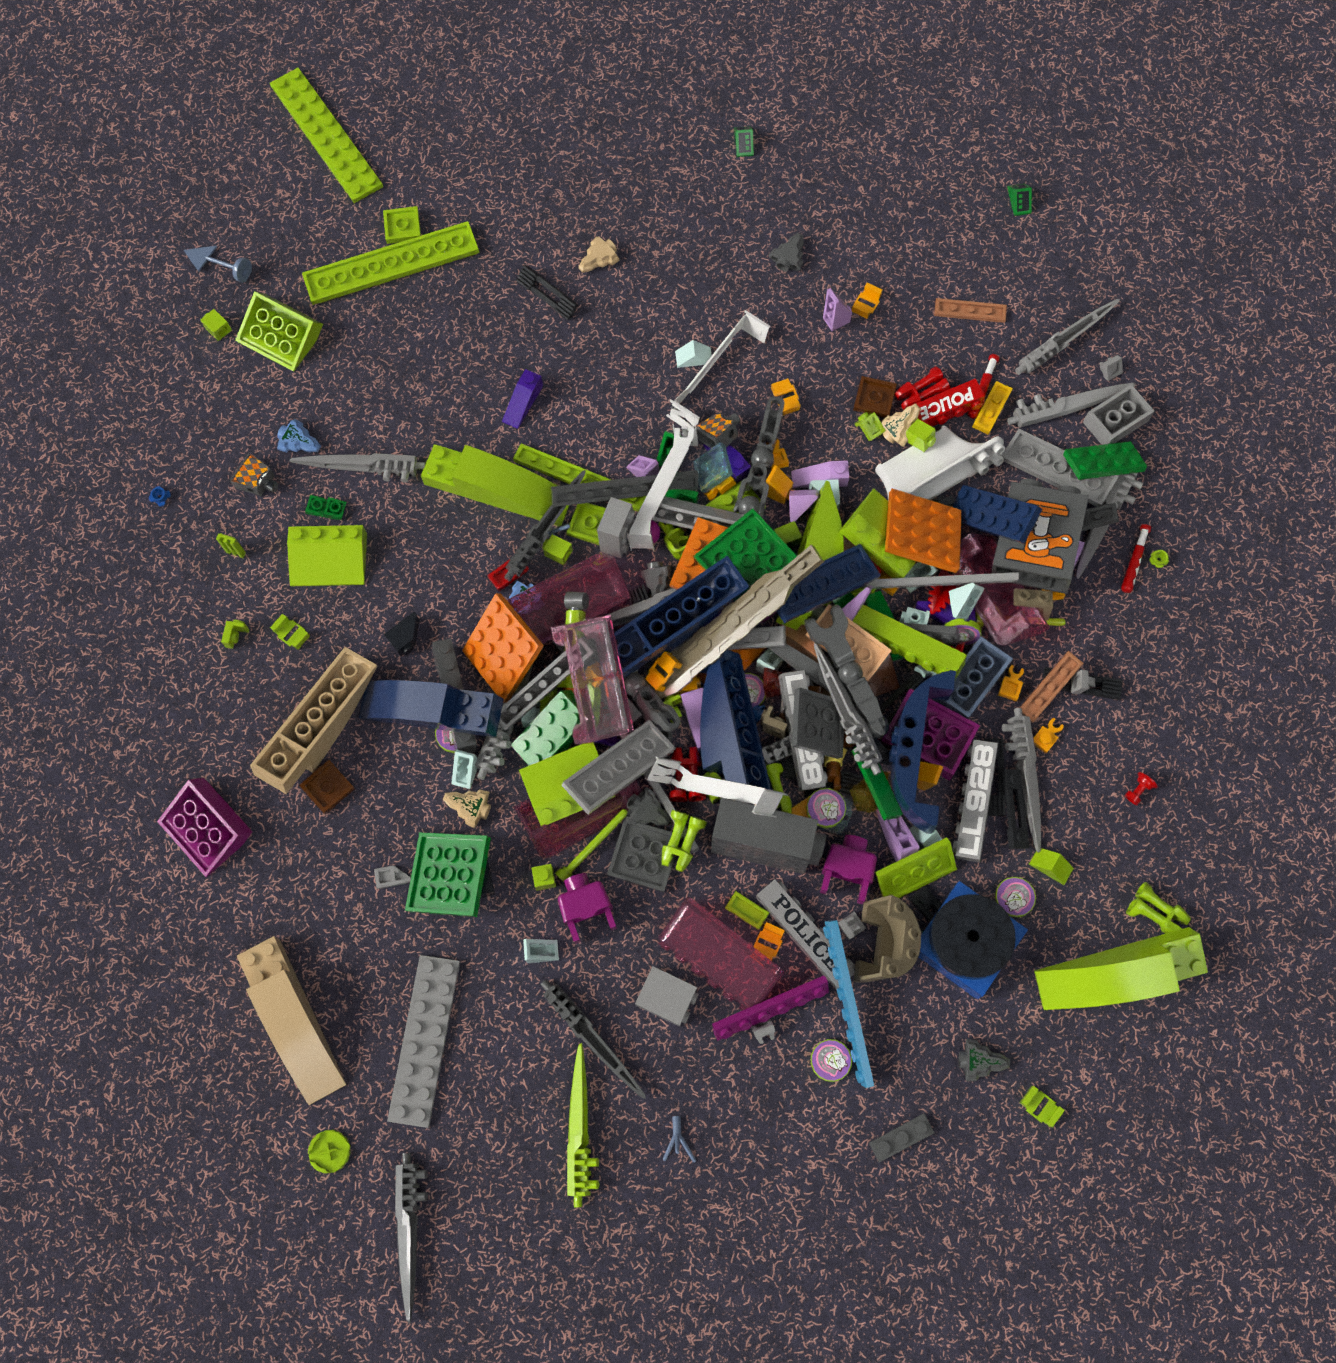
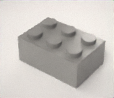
(1118, 416)
(615, 526)

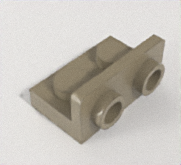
(773, 726)

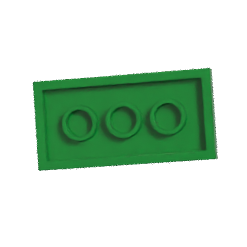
(1104, 460)

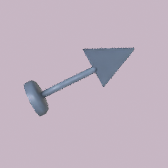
(199, 256)

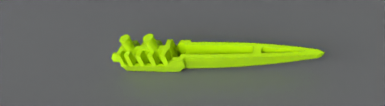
(578, 1138)

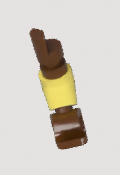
(834, 766)

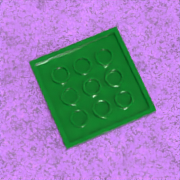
(751, 548)
(448, 874)

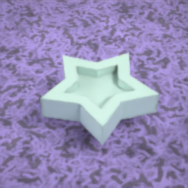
(924, 673)

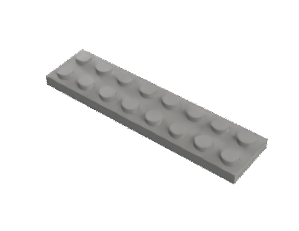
(424, 1041)

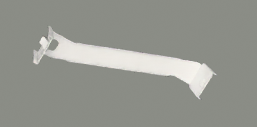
(748, 323)
(640, 530)
(765, 800)

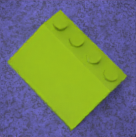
(278, 331)
(868, 528)
(327, 555)
(545, 780)

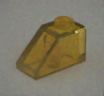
(863, 798)

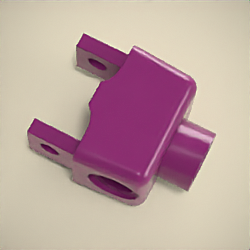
(851, 864)
(583, 902)

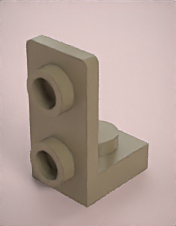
(1034, 598)

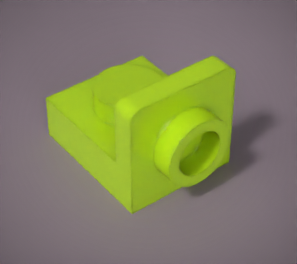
(870, 425)
(230, 632)
(672, 701)

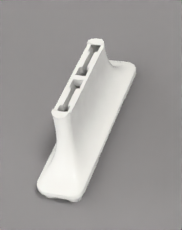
(940, 466)

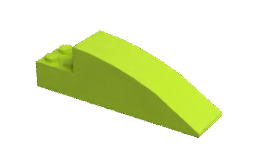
(489, 481)
(823, 533)
(1123, 973)

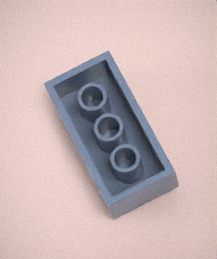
(981, 671)

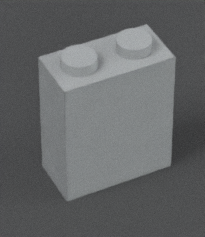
(667, 997)

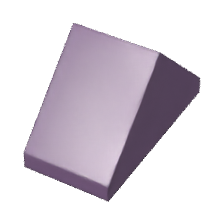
(643, 466)
(800, 501)

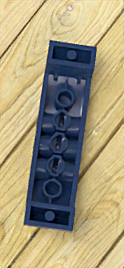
(905, 779)

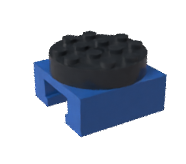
(966, 962)

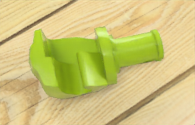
(674, 539)

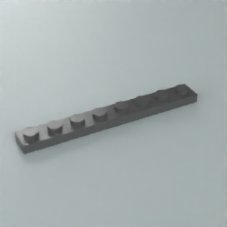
(617, 488)

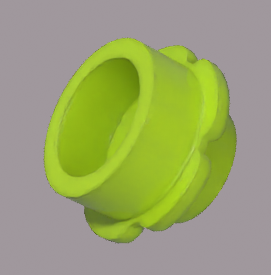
(1163, 558)

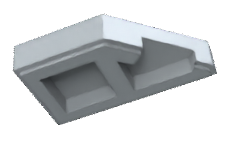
(390, 877)

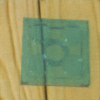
(713, 467)

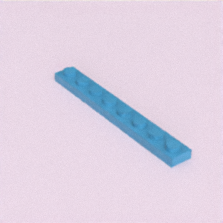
(850, 1011)

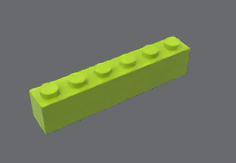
(910, 643)

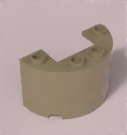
(896, 941)

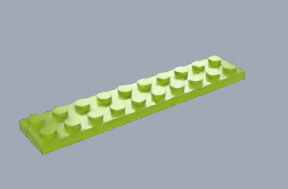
(326, 135)
(390, 263)

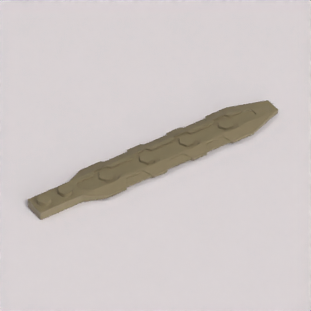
(738, 620)

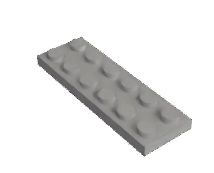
(1050, 465)
(618, 767)

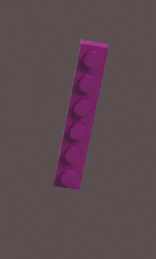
(765, 1010)

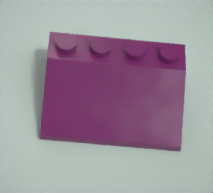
(944, 737)
(204, 825)

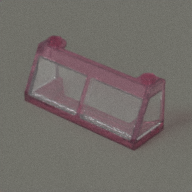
(595, 678)

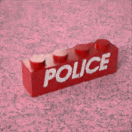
(951, 403)

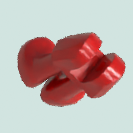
(910, 390)
(692, 764)

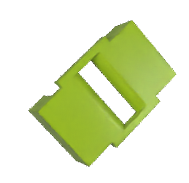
(283, 626)
(1049, 1114)

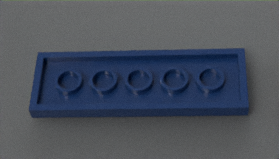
(996, 513)
(830, 581)

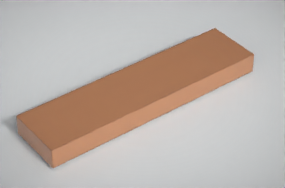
(970, 310)
(1051, 686)

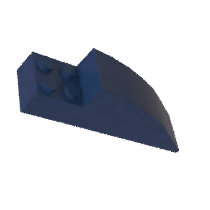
(678, 615)
(432, 706)
(728, 725)

